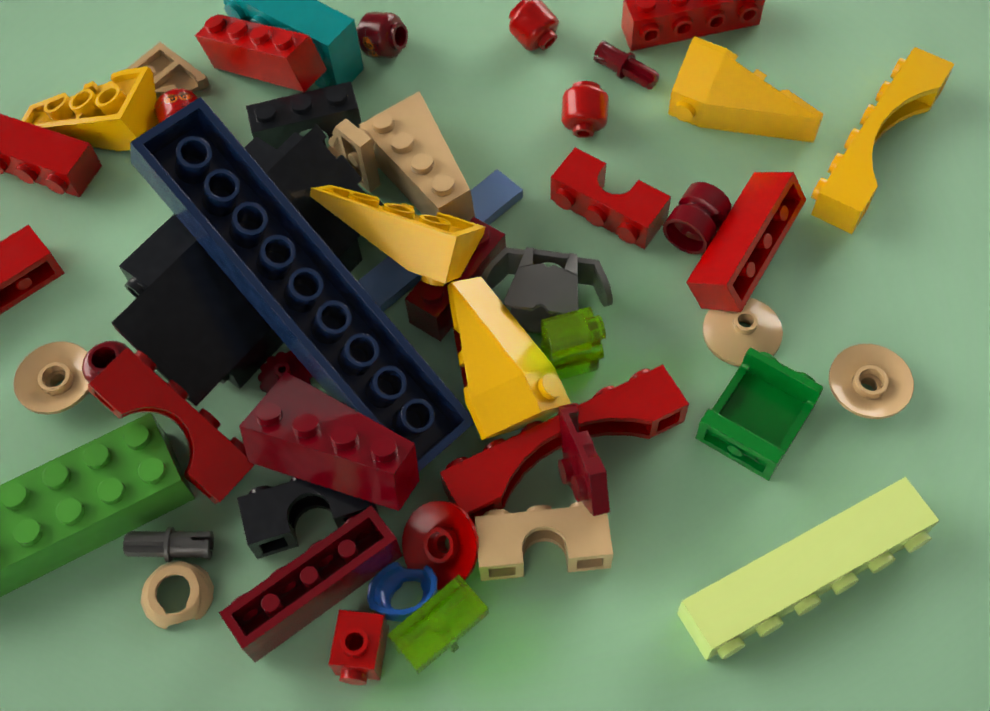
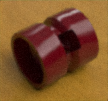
(697, 218)

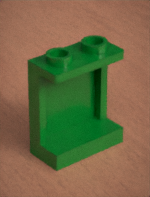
(759, 413)

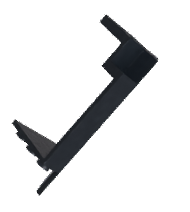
(186, 306)

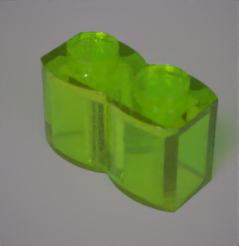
(573, 342)

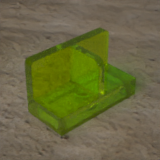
(438, 624)

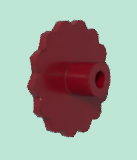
(277, 366)

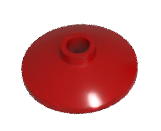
(425, 541)

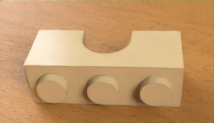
(508, 535)

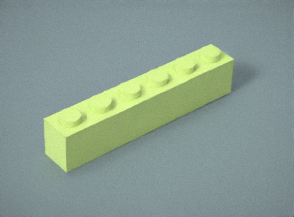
(806, 568)

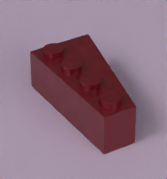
(329, 444)

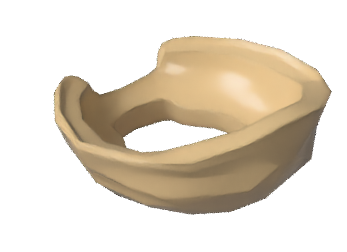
(198, 601)

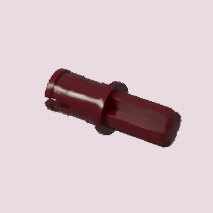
(625, 65)

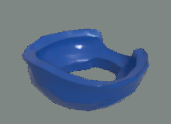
(390, 580)

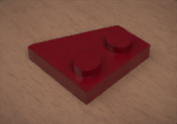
(581, 464)

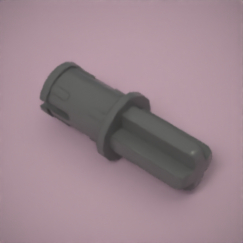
(169, 544)

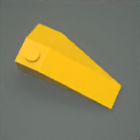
(726, 96)
(103, 114)
(422, 244)
(504, 368)

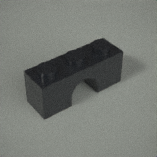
(281, 117)
(272, 512)

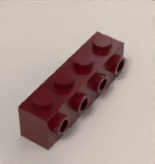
(311, 584)

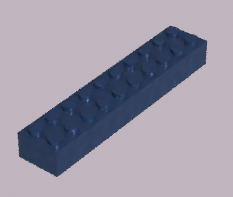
(295, 279)

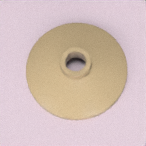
(731, 340)
(878, 368)
(43, 369)

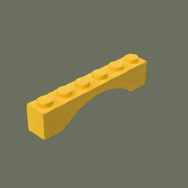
(852, 182)

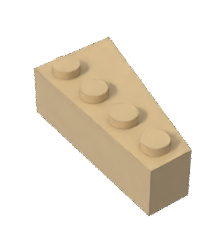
(419, 159)

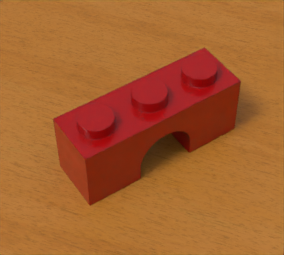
(630, 215)

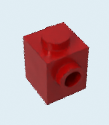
(358, 646)

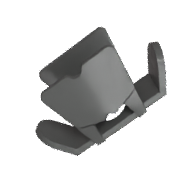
(543, 290)

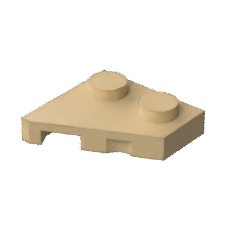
(170, 70)
(357, 148)

